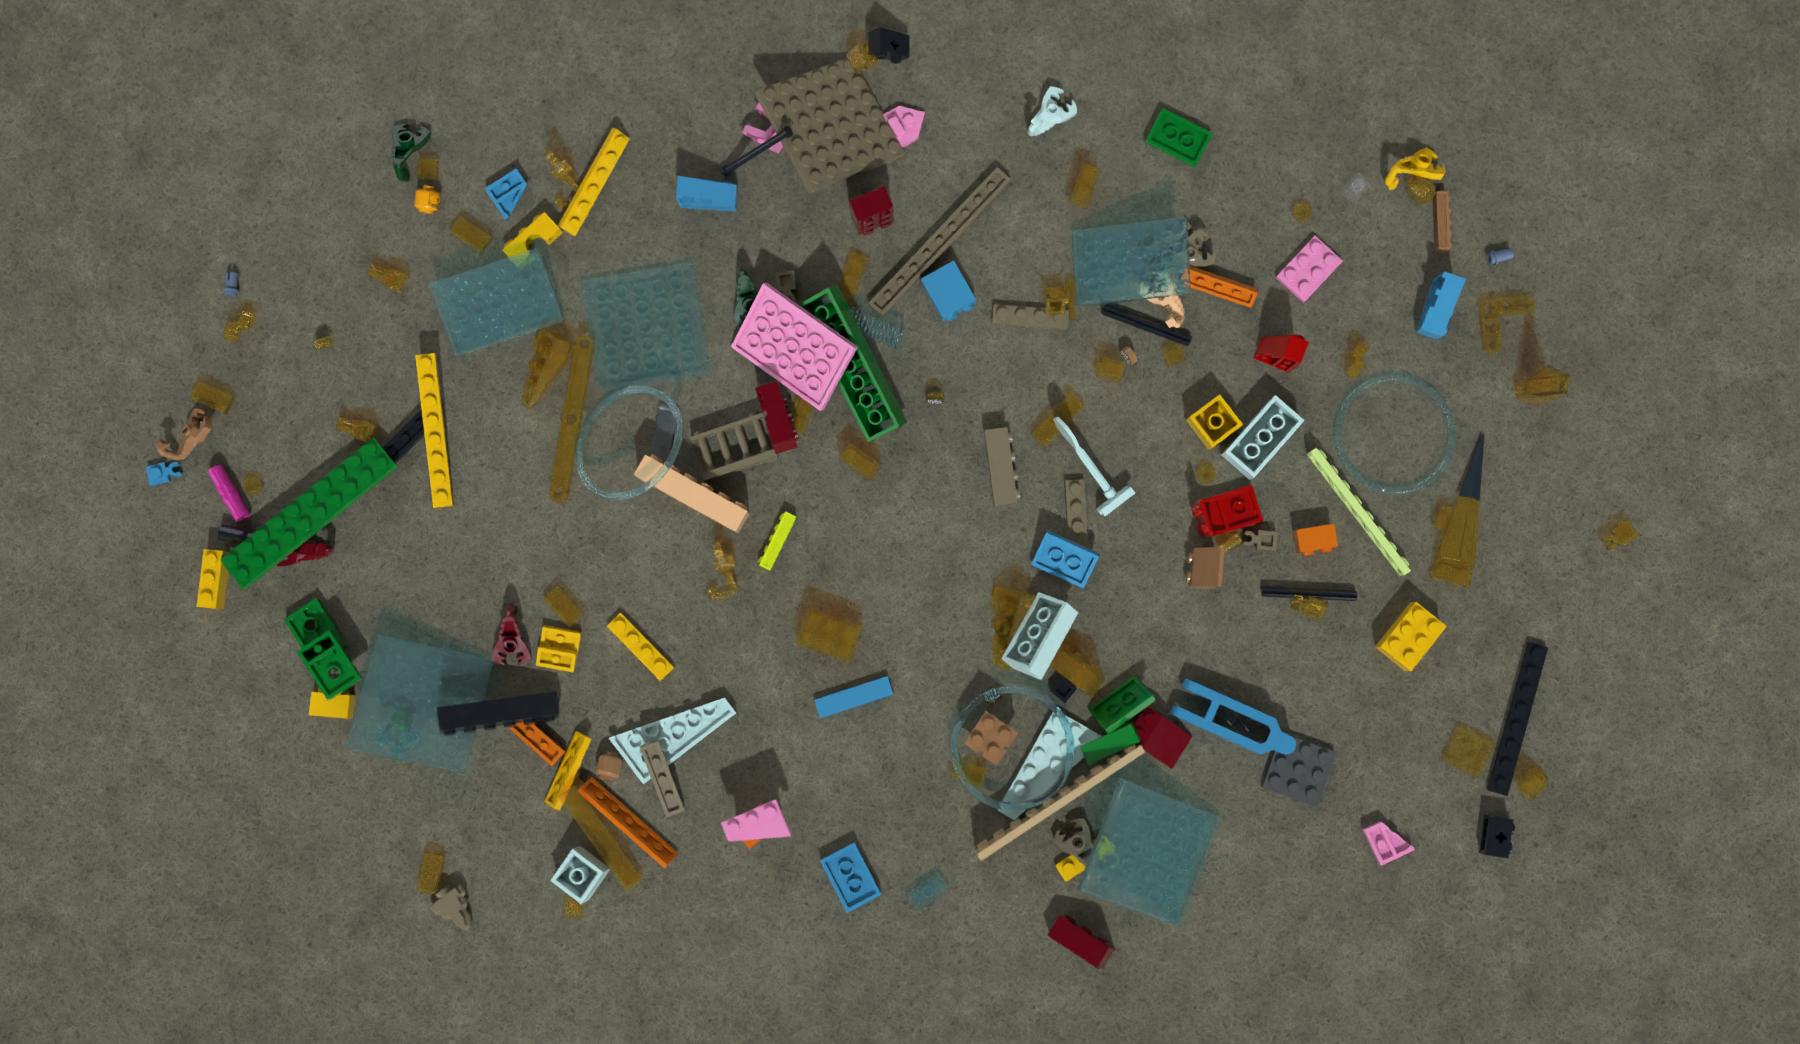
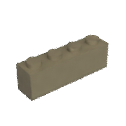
(1000, 466)

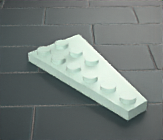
(1046, 762)

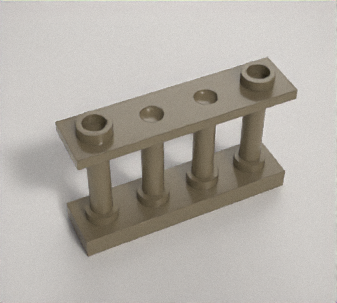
(730, 465)

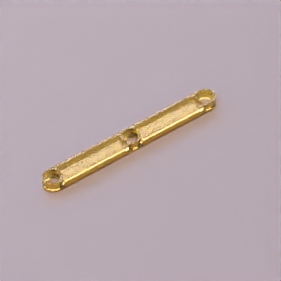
(573, 405)

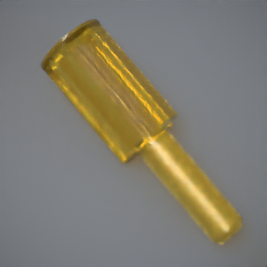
(1071, 290)

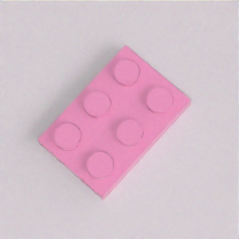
(1309, 269)

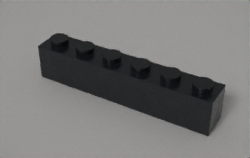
(497, 712)

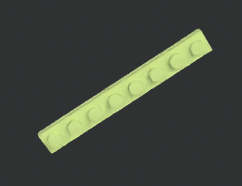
(1364, 517)

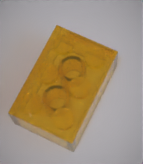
(829, 635)

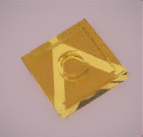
(1468, 751)

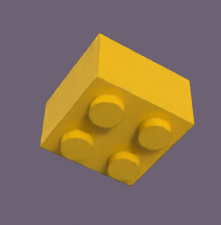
(1214, 422)

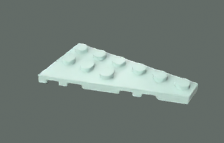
(674, 733)

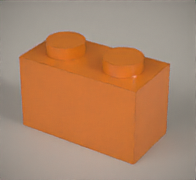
(1315, 538)

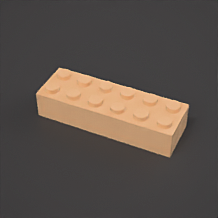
(694, 495)

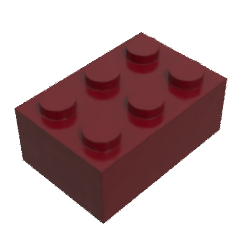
(872, 211)

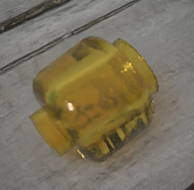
(1421, 190)

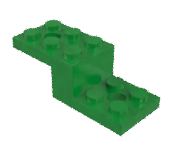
(323, 649)

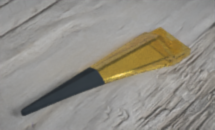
(1457, 549)

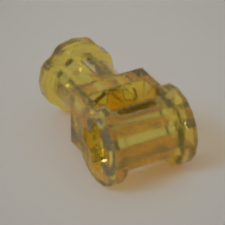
(391, 277)
(359, 429)

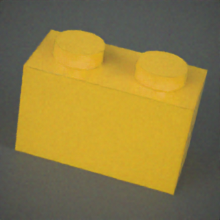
(339, 707)

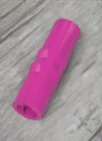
(229, 493)

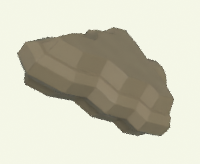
(453, 906)

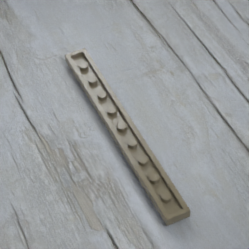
(939, 242)

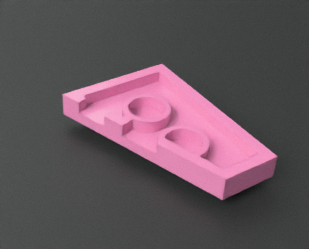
(758, 823)

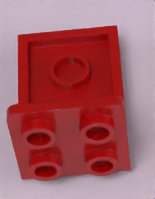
(1227, 512)

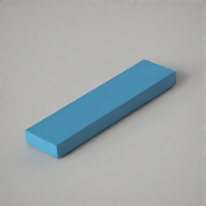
(853, 697)

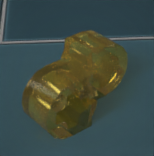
(244, 322)
(1357, 362)

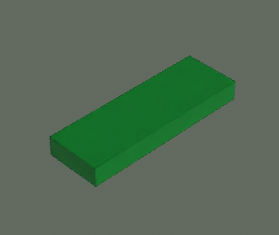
(1110, 743)

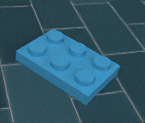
(1065, 559)
(850, 877)

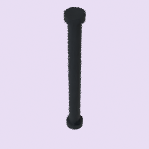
(785, 133)

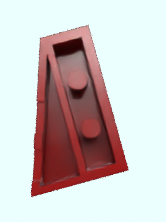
(1282, 351)

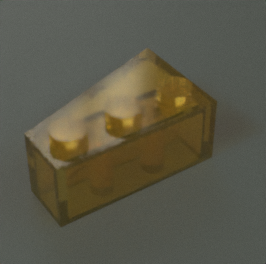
(1077, 671)

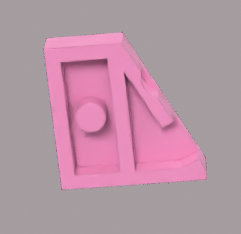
(1385, 843)

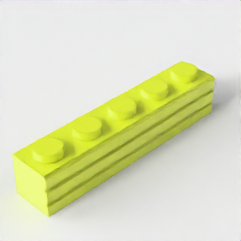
(777, 540)

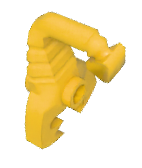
(1418, 164)

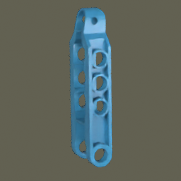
(1276, 740)

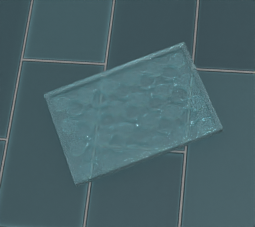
(1131, 261)
(496, 302)

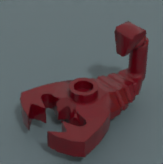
(307, 551)
(510, 639)

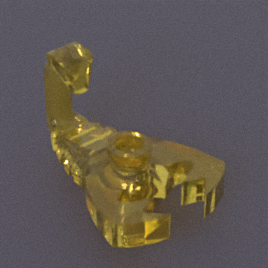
(561, 171)
(725, 564)

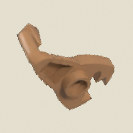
(192, 434)

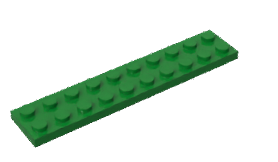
(309, 513)

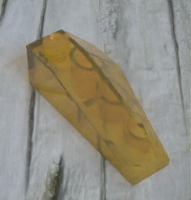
(550, 358)
(1543, 386)
(1010, 609)

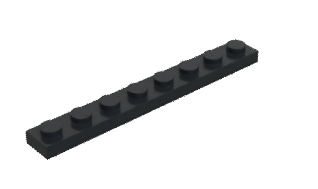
(1517, 718)

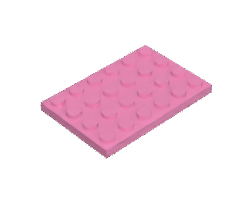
(793, 346)

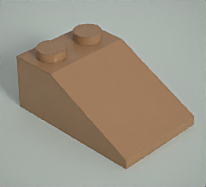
(1205, 567)

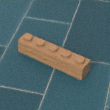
(1442, 221)

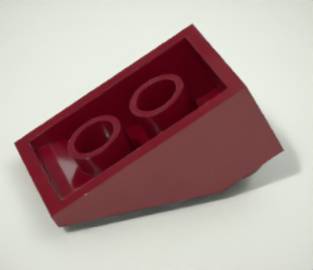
(1160, 736)

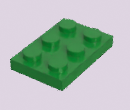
(1178, 138)
(1121, 704)

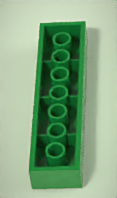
(863, 379)

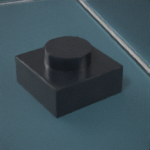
(1063, 689)

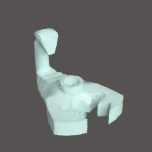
(1050, 113)

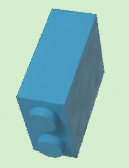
(948, 291)

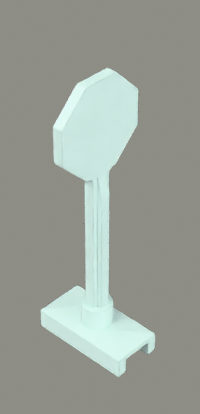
(1114, 498)

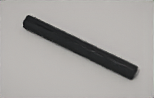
(1146, 325)
(1322, 594)

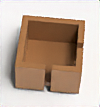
(991, 737)

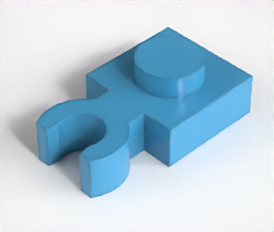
(161, 473)

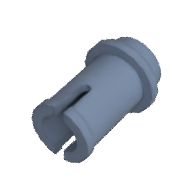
(1499, 256)
(231, 284)

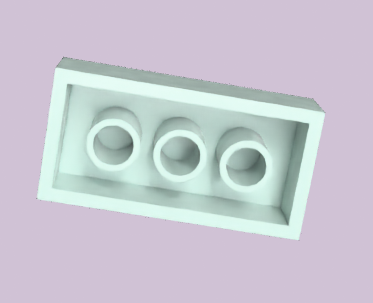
(1262, 437)
(1040, 635)

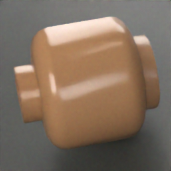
(609, 767)

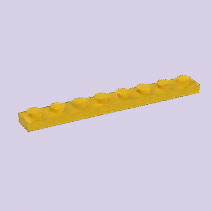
(434, 430)

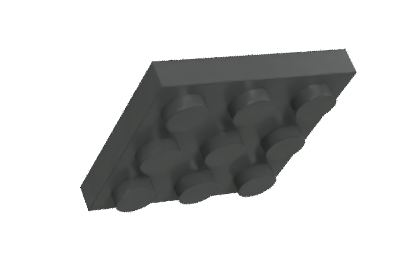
(1301, 773)

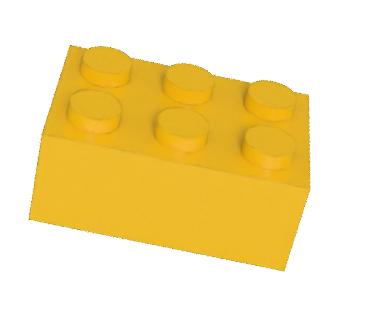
(1410, 636)

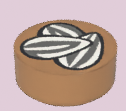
(1128, 355)

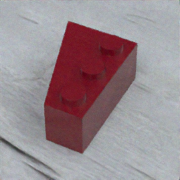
(777, 418)
(1081, 941)

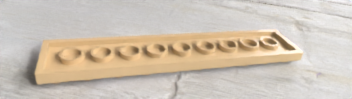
(1066, 795)

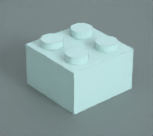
(580, 874)

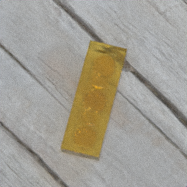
(1065, 411)

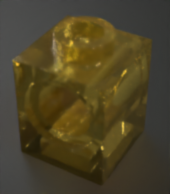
(860, 58)

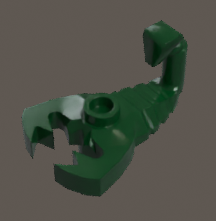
(404, 145)
(746, 295)

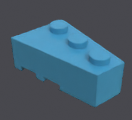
(706, 194)
(1440, 305)

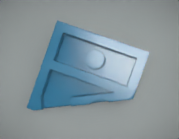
(507, 192)

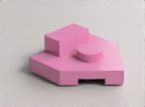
(905, 124)

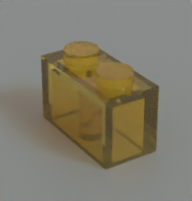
(1084, 186)
(860, 462)

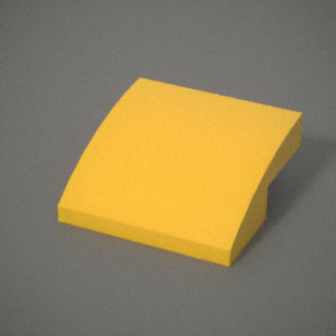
(558, 648)

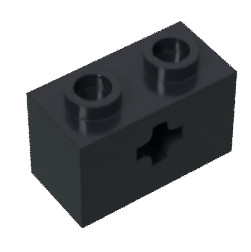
(888, 45)
(1496, 826)

